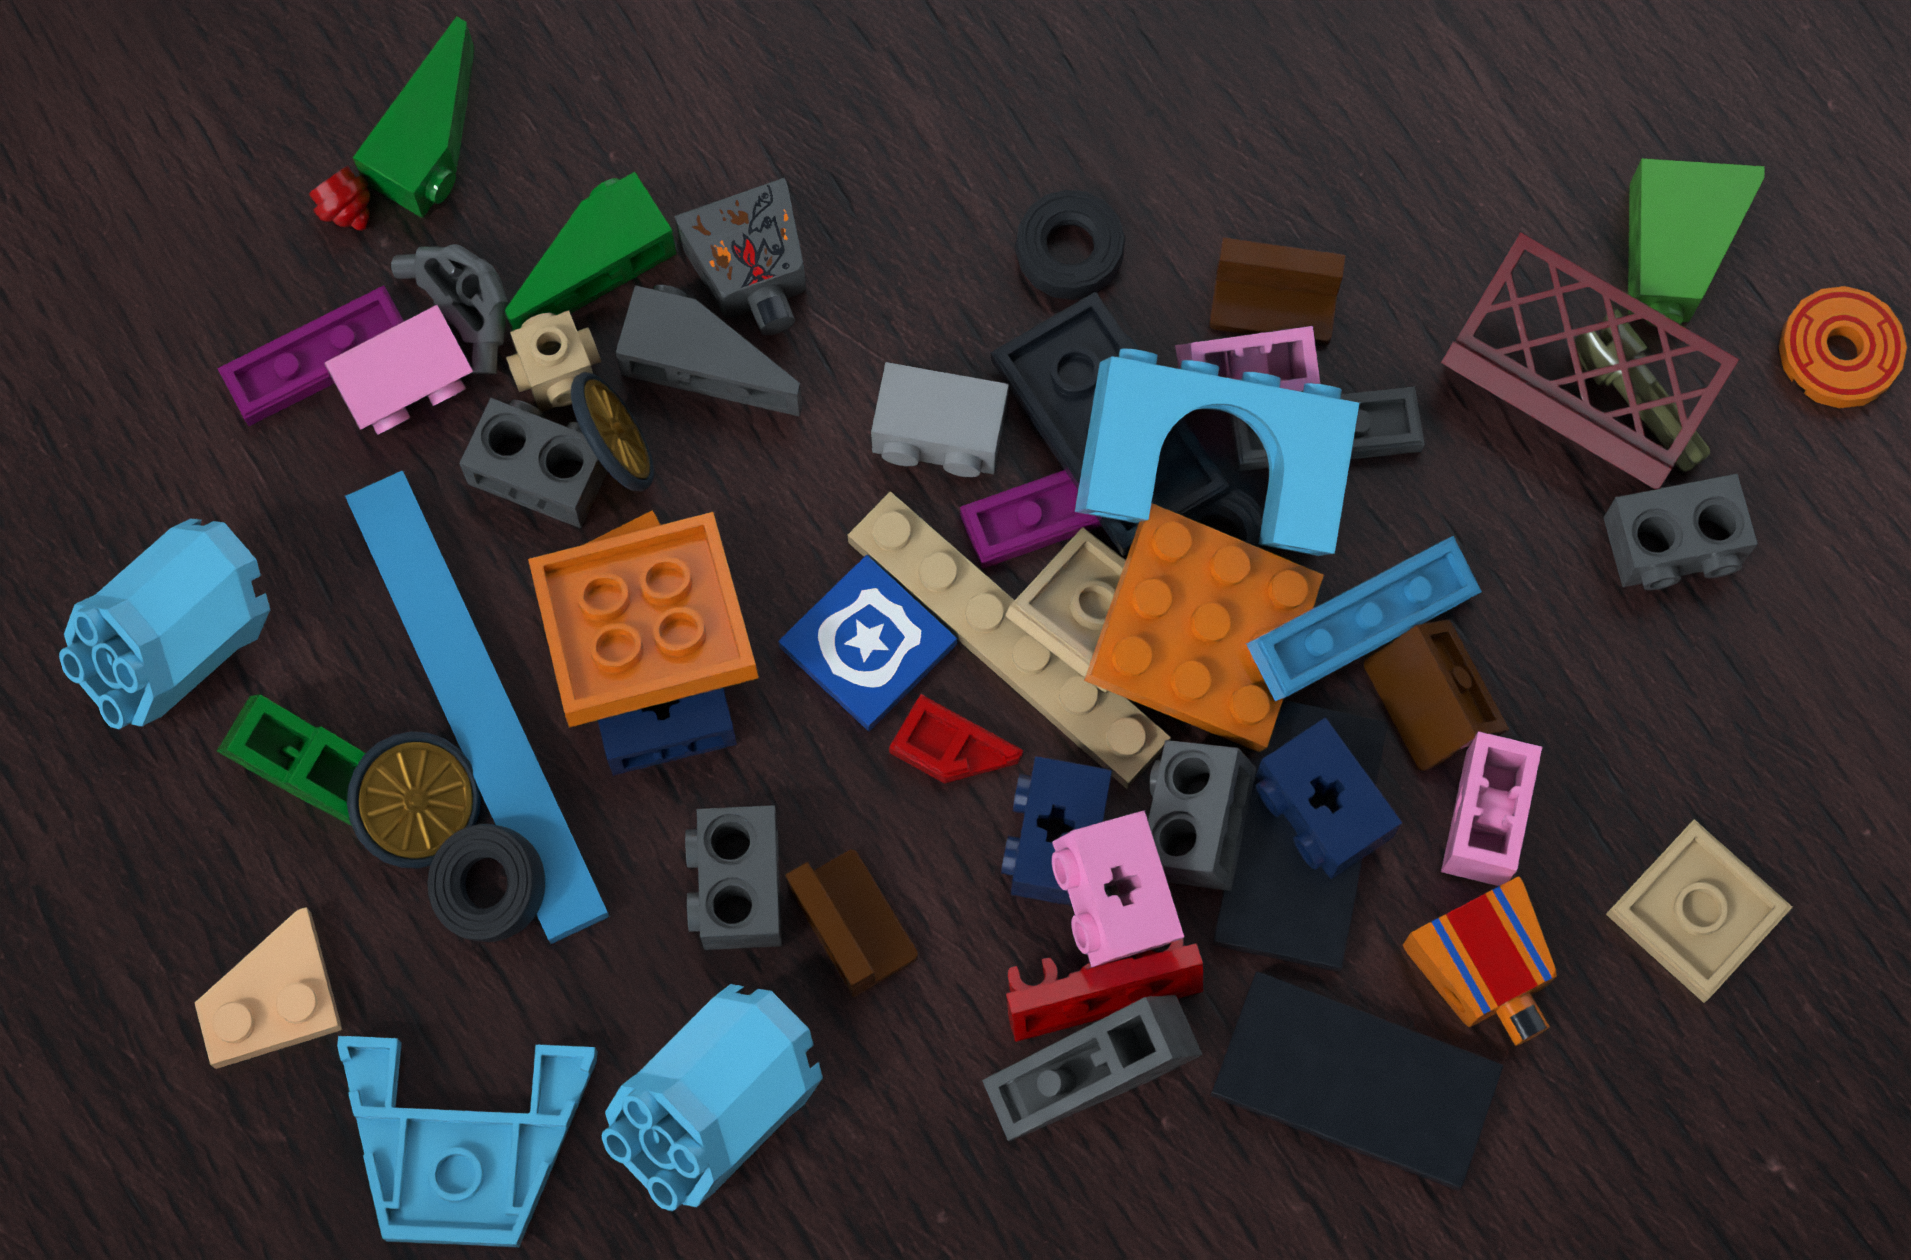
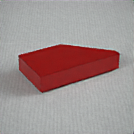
(949, 744)

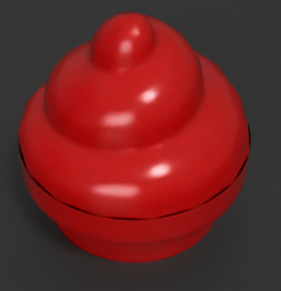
(343, 199)

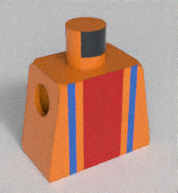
(1488, 960)

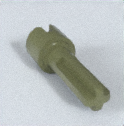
(1662, 420)

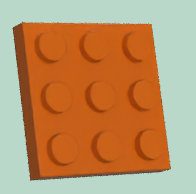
(642, 619)
(1185, 622)

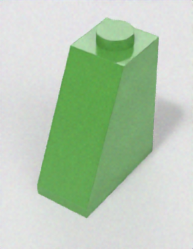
(1682, 229)

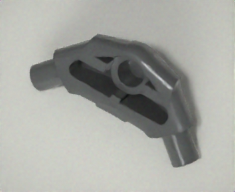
(466, 294)

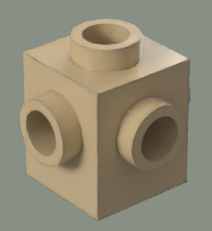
(550, 357)

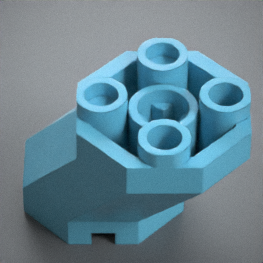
(164, 623)
(711, 1096)

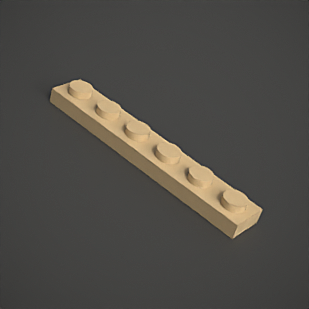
(975, 613)

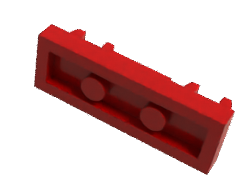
(1100, 989)

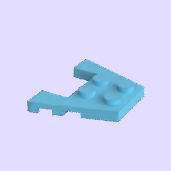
(454, 1170)

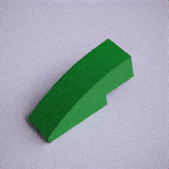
(293, 755)

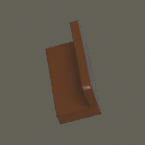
(1275, 289)
(1433, 692)
(852, 920)

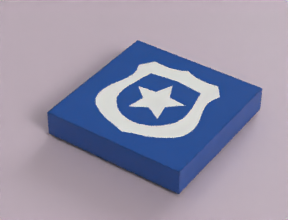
(867, 643)

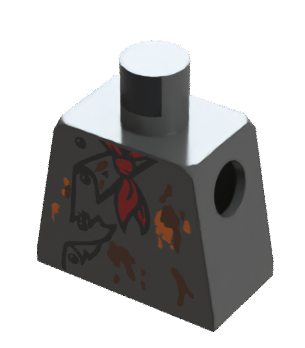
(748, 254)

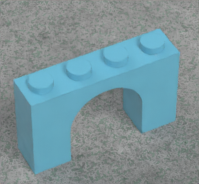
(1303, 435)

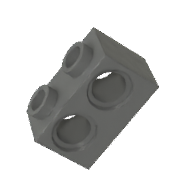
(528, 475)
(1674, 518)
(1213, 813)
(749, 876)

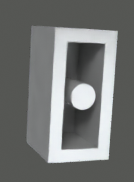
(939, 420)

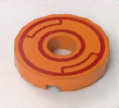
(1862, 320)

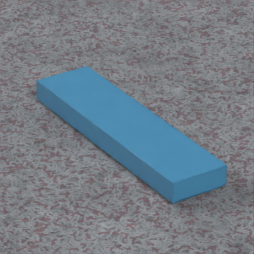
(1363, 618)

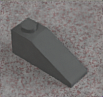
(691, 349)
(1093, 1065)

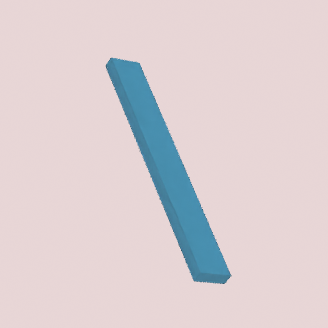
(474, 698)

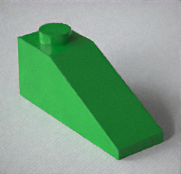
(419, 137)
(600, 247)

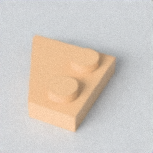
(270, 997)

